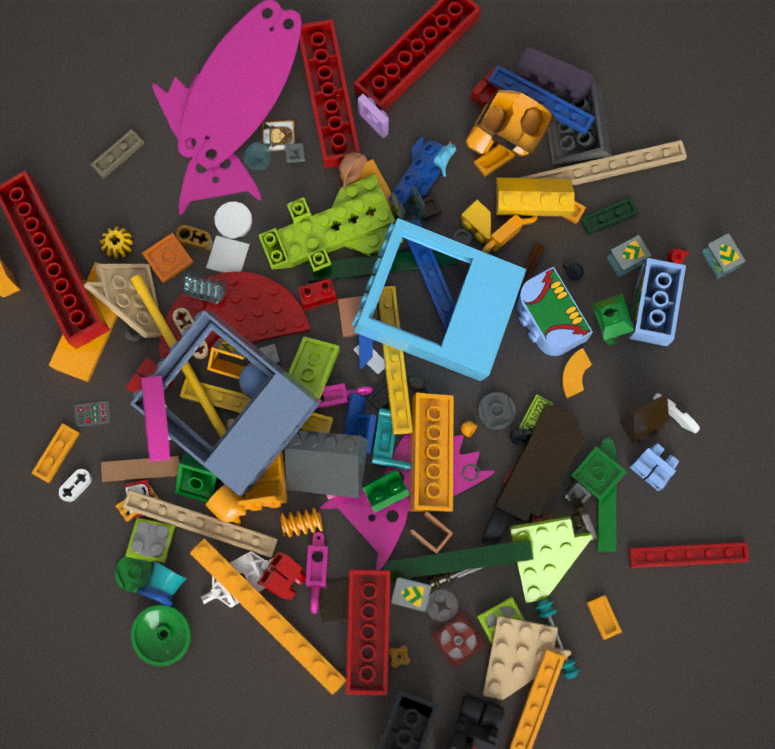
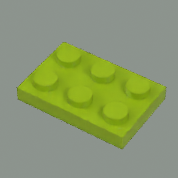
(314, 364)

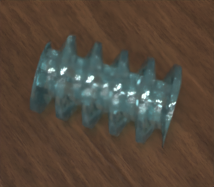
(204, 288)

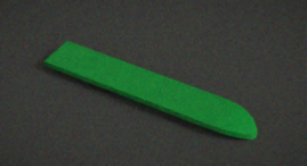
(608, 507)

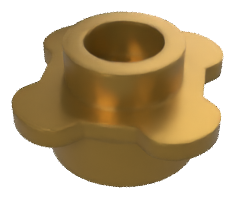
(399, 661)

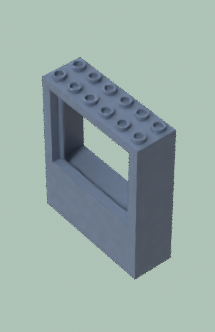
(260, 428)

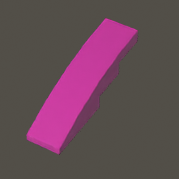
(155, 418)

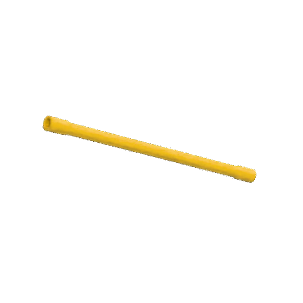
(143, 291)

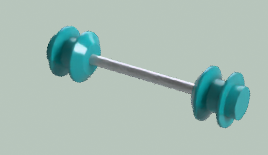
(546, 612)

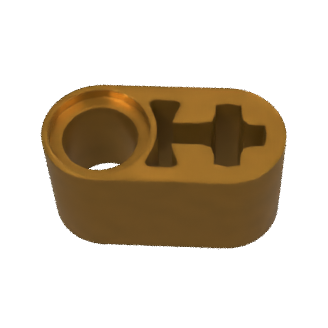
(191, 241)

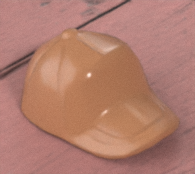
(351, 167)

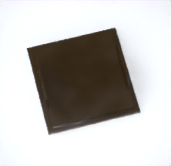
(334, 600)

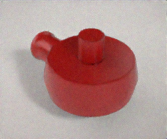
(677, 255)

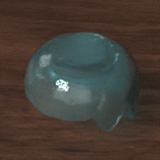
(258, 156)

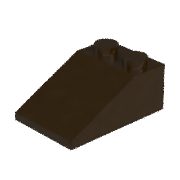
(647, 419)

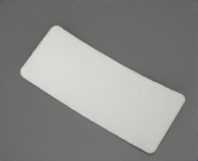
(376, 362)

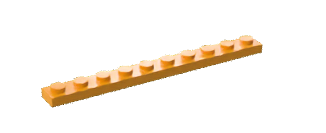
(268, 616)

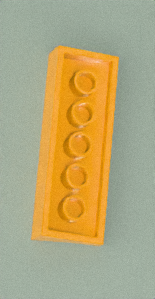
(82, 361)
(431, 453)

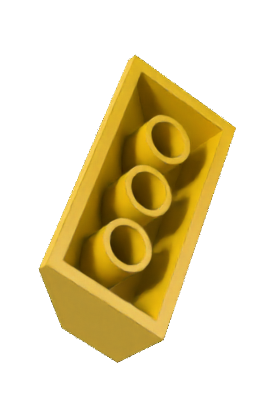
(534, 197)

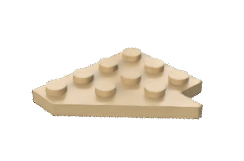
(121, 297)
(517, 654)

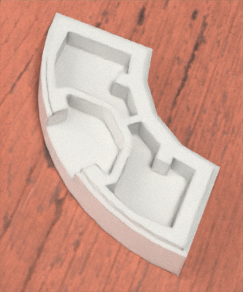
(683, 419)

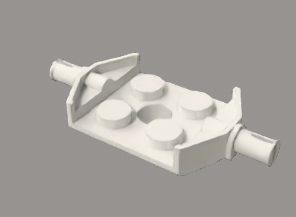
(248, 564)

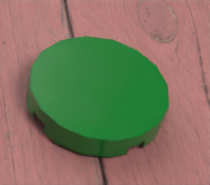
(132, 573)

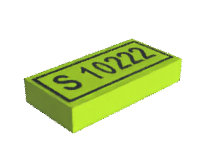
(534, 412)

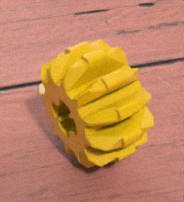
(121, 246)

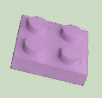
(373, 116)

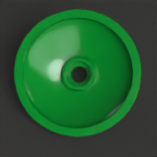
(152, 644)

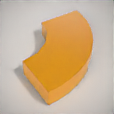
(574, 373)

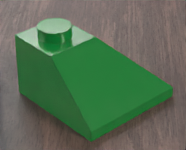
(195, 479)

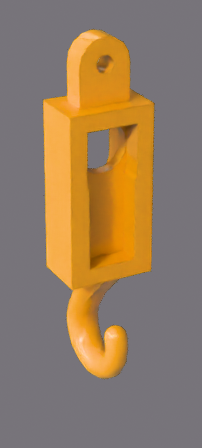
(506, 232)

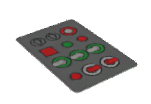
(92, 413)

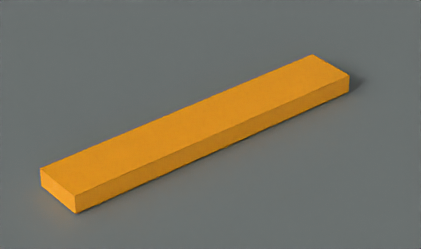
(537, 700)

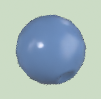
(251, 380)

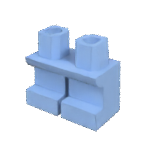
(662, 471)

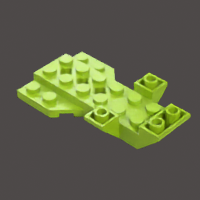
(313, 236)

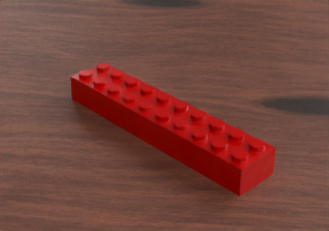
(51, 260)

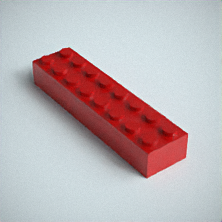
(416, 51)
(328, 92)

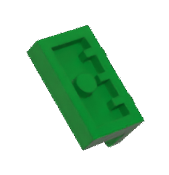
(385, 490)

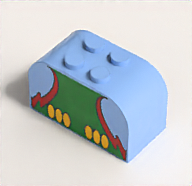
(657, 302)
(551, 314)

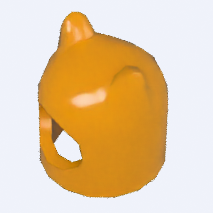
(225, 505)

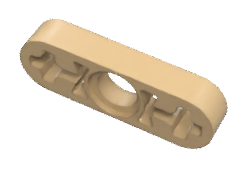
(179, 324)

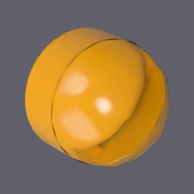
(468, 428)

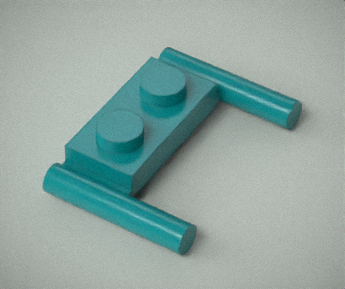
(384, 442)

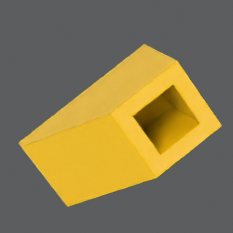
(478, 220)

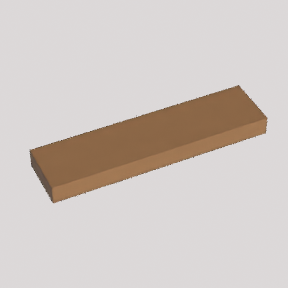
(139, 469)

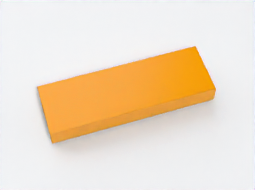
(55, 453)

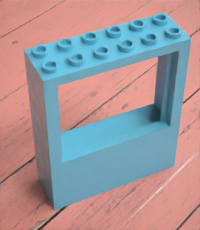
(477, 317)

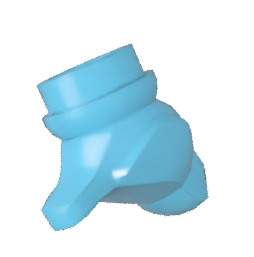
(444, 156)

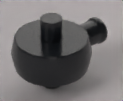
(573, 271)
(519, 436)

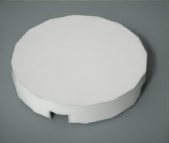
(233, 220)

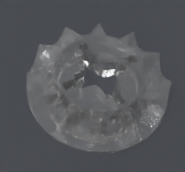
(439, 596)

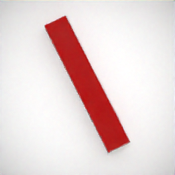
(688, 555)

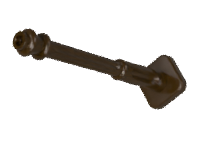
(580, 523)

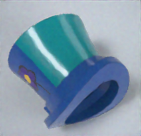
(162, 584)

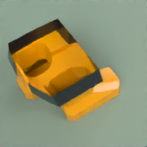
(511, 122)

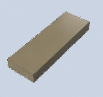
(117, 153)

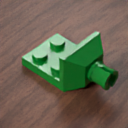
(613, 318)

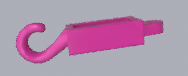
(338, 395)
(316, 571)

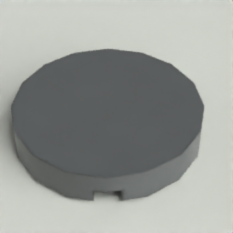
(496, 410)

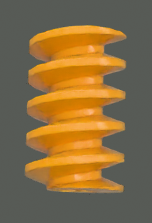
(301, 522)

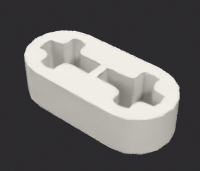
(71, 482)

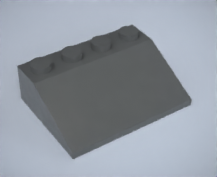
(571, 146)
(325, 463)

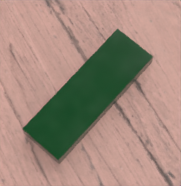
(609, 216)

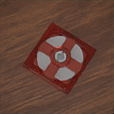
(458, 640)

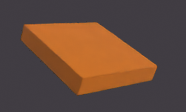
(168, 258)

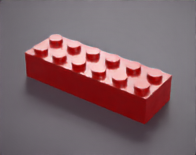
(368, 632)

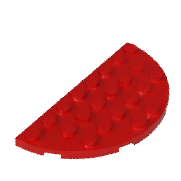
(251, 305)

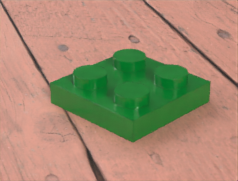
(599, 473)

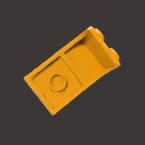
(268, 490)

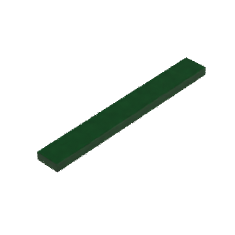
(364, 265)
(460, 560)

